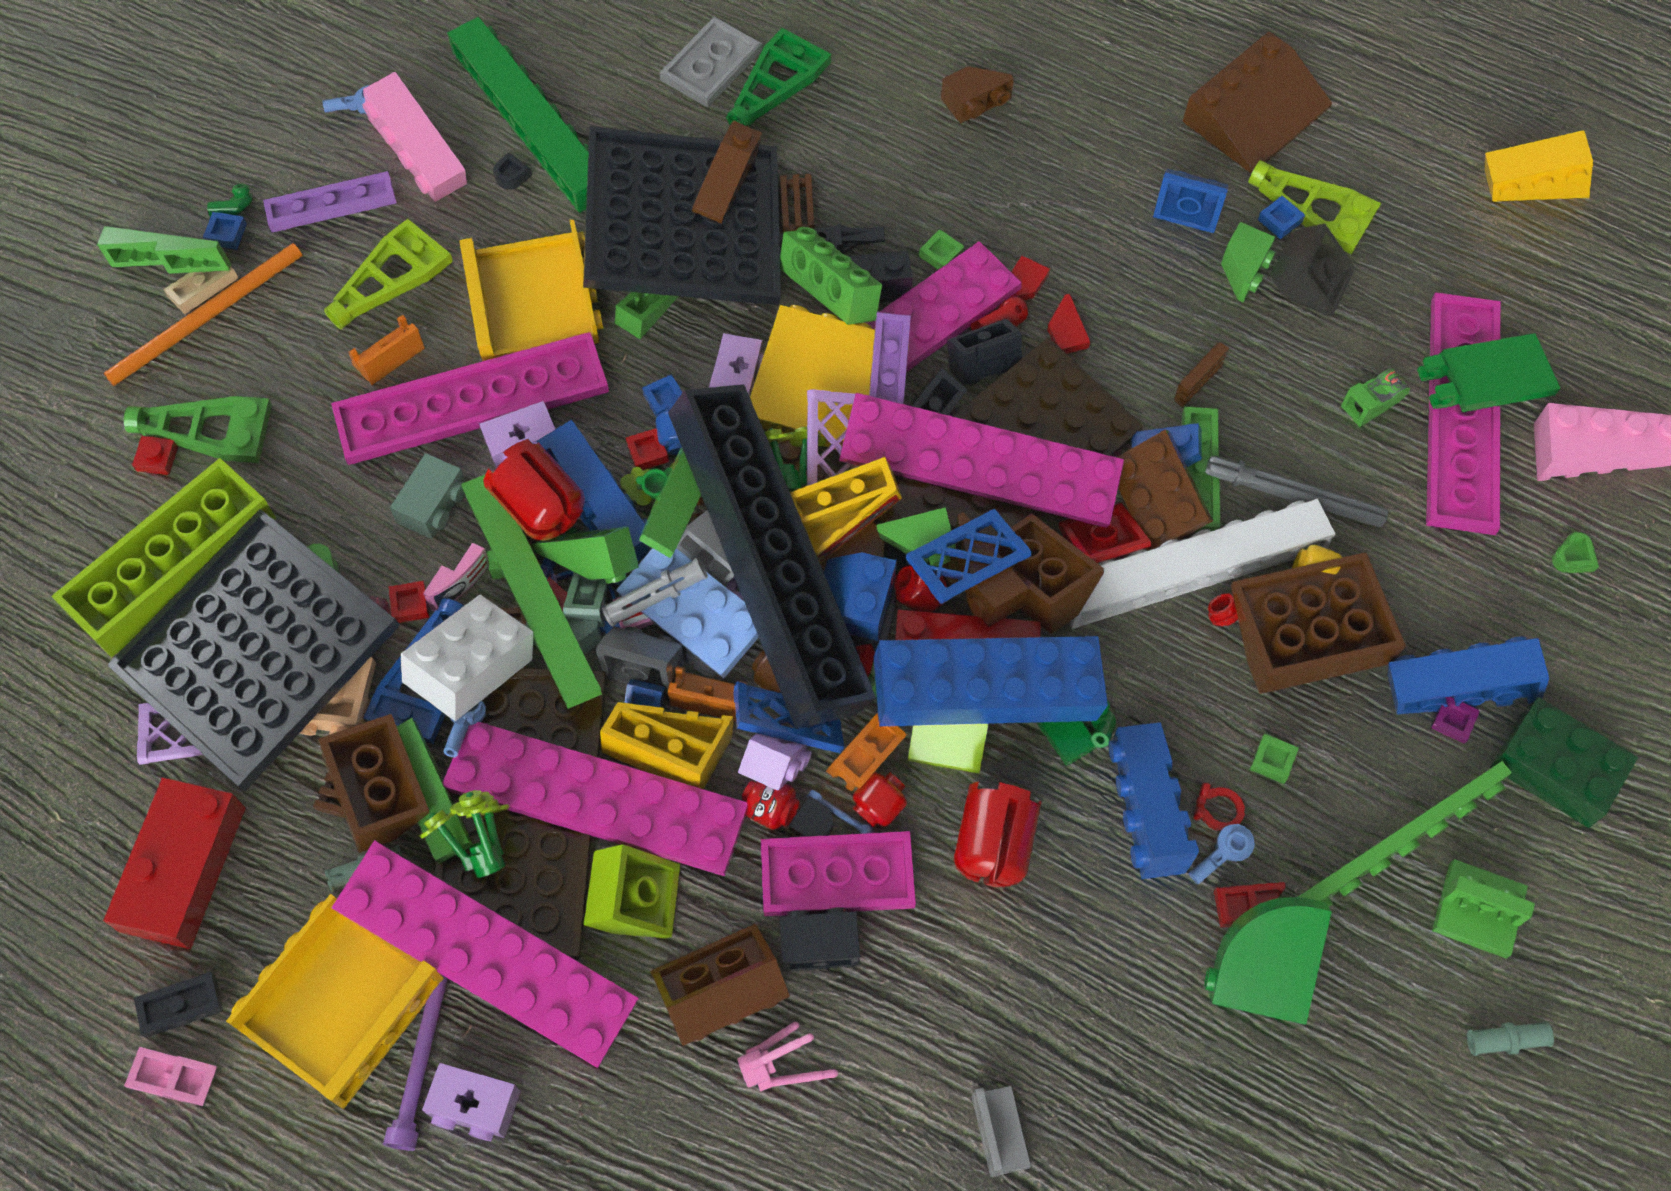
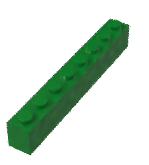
(523, 107)

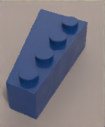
(604, 501)
(1469, 676)
(1151, 802)

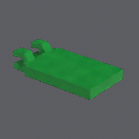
(1490, 374)

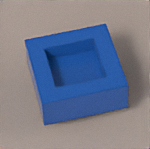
(1281, 217)
(225, 229)
(661, 394)
(644, 693)

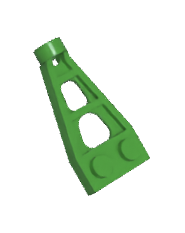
(244, 435)

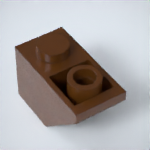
(975, 91)

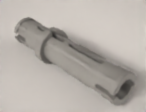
(692, 573)

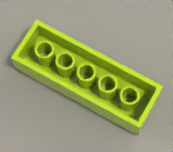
(159, 557)

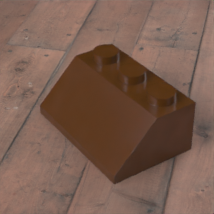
(1056, 574)
(374, 781)
(720, 984)

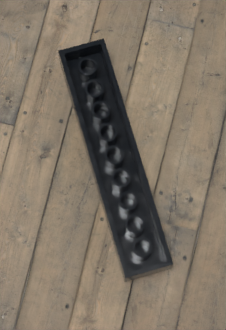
(771, 556)

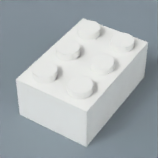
(467, 657)

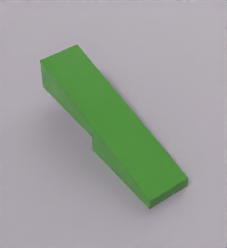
(176, 253)
(641, 311)
(672, 509)

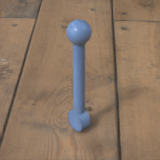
(864, 829)

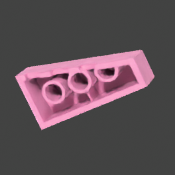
(413, 137)
(1599, 440)

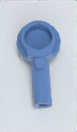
(350, 102)
(460, 728)
(1233, 844)

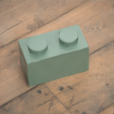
(428, 496)

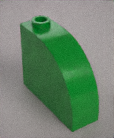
(1271, 959)

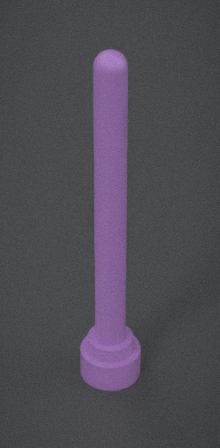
(402, 1132)

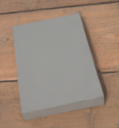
(710, 61)

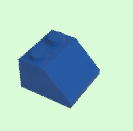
(1190, 200)
(862, 591)

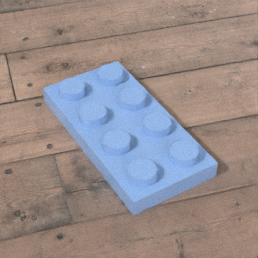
(703, 618)

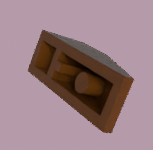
(728, 171)
(997, 595)

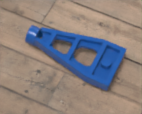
(403, 707)

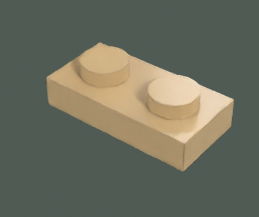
(198, 287)

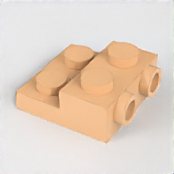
(347, 706)

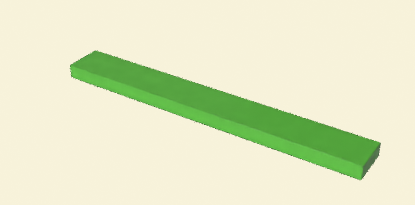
(533, 596)

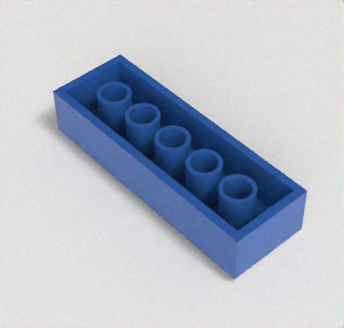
(989, 681)

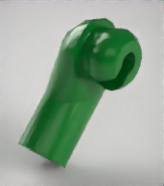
(235, 205)
(1104, 728)

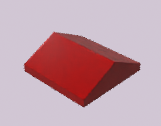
(1105, 543)

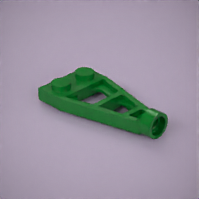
(790, 51)

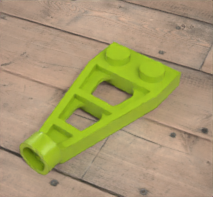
(1351, 220)
(411, 245)

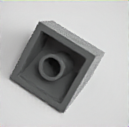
(633, 655)

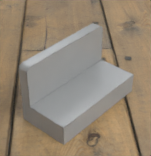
(1000, 1131)

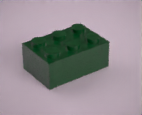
(1565, 762)

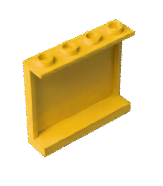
(529, 293)
(810, 354)
(334, 1002)

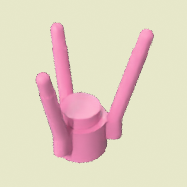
(758, 1063)

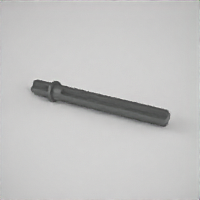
(1294, 490)

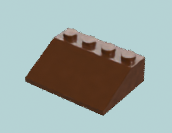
(1257, 103)
(1315, 623)

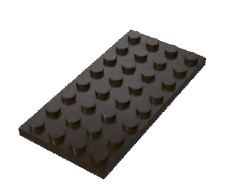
(1037, 397)
(545, 863)

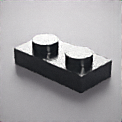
(178, 1004)

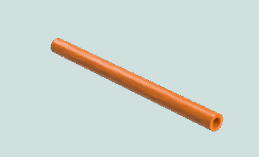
(202, 314)

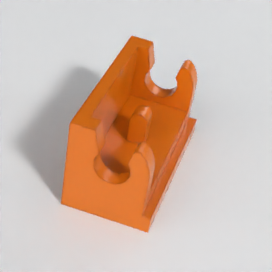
(388, 352)
(702, 694)
(866, 753)

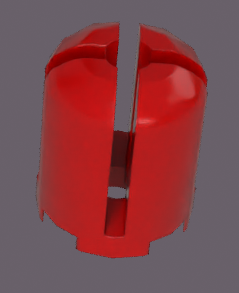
(535, 491)
(996, 834)

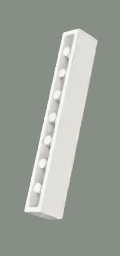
(1205, 559)

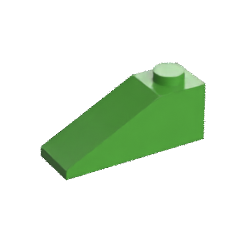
(592, 553)

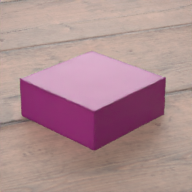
(1455, 720)

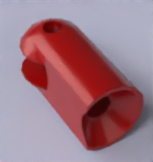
(1012, 309)

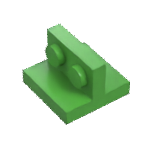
(1481, 908)

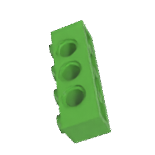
(830, 276)

